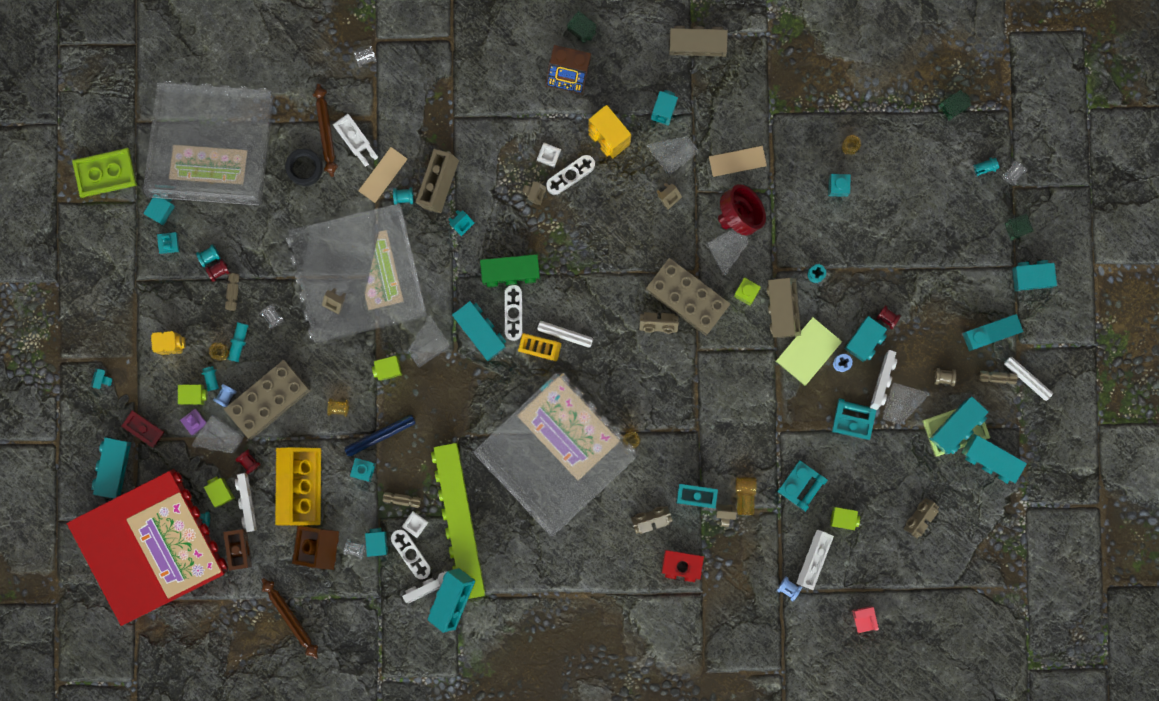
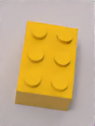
(609, 132)

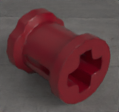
(217, 270)
(888, 317)
(248, 462)

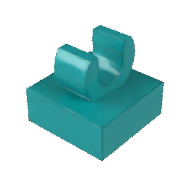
(461, 222)
(168, 243)
(99, 379)

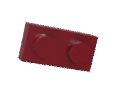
(143, 429)

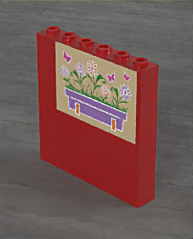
(148, 547)

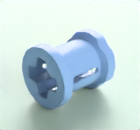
(841, 368)
(224, 395)
(789, 588)

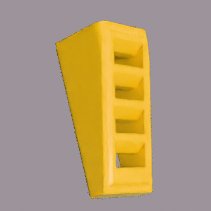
(555, 350)

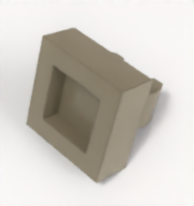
(535, 193)
(669, 195)
(333, 301)
(726, 513)

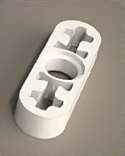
(585, 171)
(508, 298)
(403, 554)

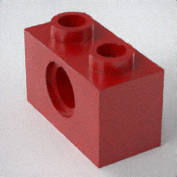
(693, 561)

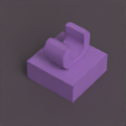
(193, 422)

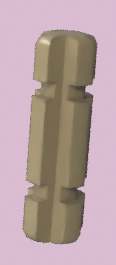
(232, 291)
(998, 377)
(401, 499)

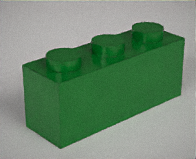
(510, 270)

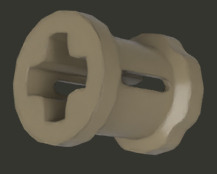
(945, 377)

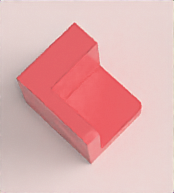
(865, 619)

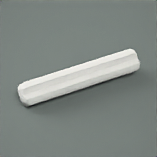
(565, 334)
(1028, 378)

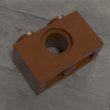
(237, 549)

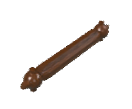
(325, 130)
(289, 618)

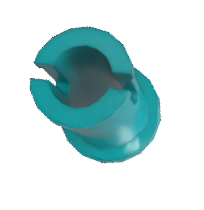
(986, 166)
(210, 378)

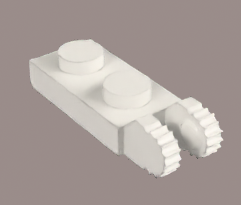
(354, 138)
(429, 586)

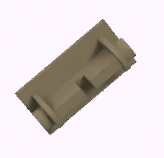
(650, 323)
(926, 510)
(660, 516)

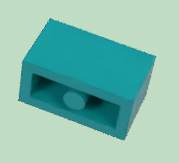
(664, 107)
(1034, 276)
(865, 339)
(696, 496)

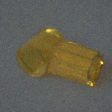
(745, 490)

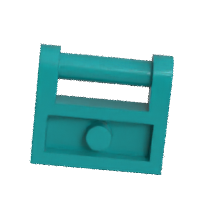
(852, 425)
(797, 481)

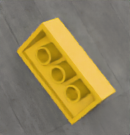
(298, 486)

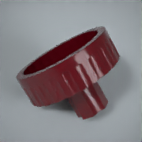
(746, 215)

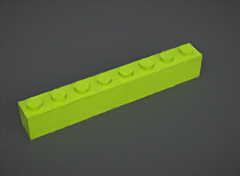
(458, 514)

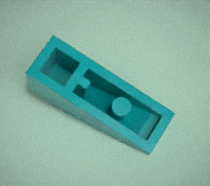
(992, 332)

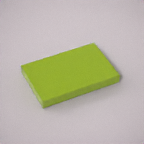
(104, 172)

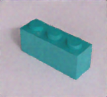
(479, 330)
(959, 426)
(993, 459)
(111, 468)
(451, 600)

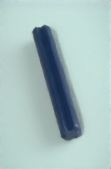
(380, 435)

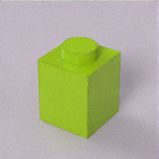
(747, 291)
(386, 368)
(192, 394)
(218, 491)
(844, 518)

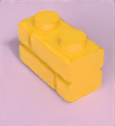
(167, 343)

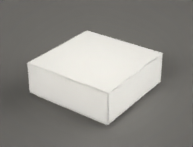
(548, 155)
(415, 524)

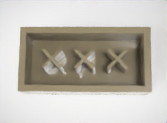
(687, 296)
(267, 399)

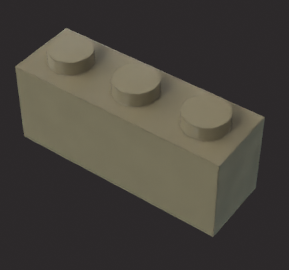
(698, 41)
(437, 181)
(784, 308)

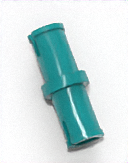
(237, 342)

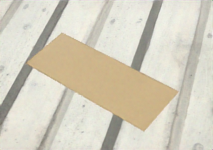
(737, 161)
(383, 174)

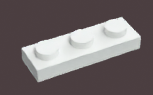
(884, 380)
(246, 502)
(815, 559)

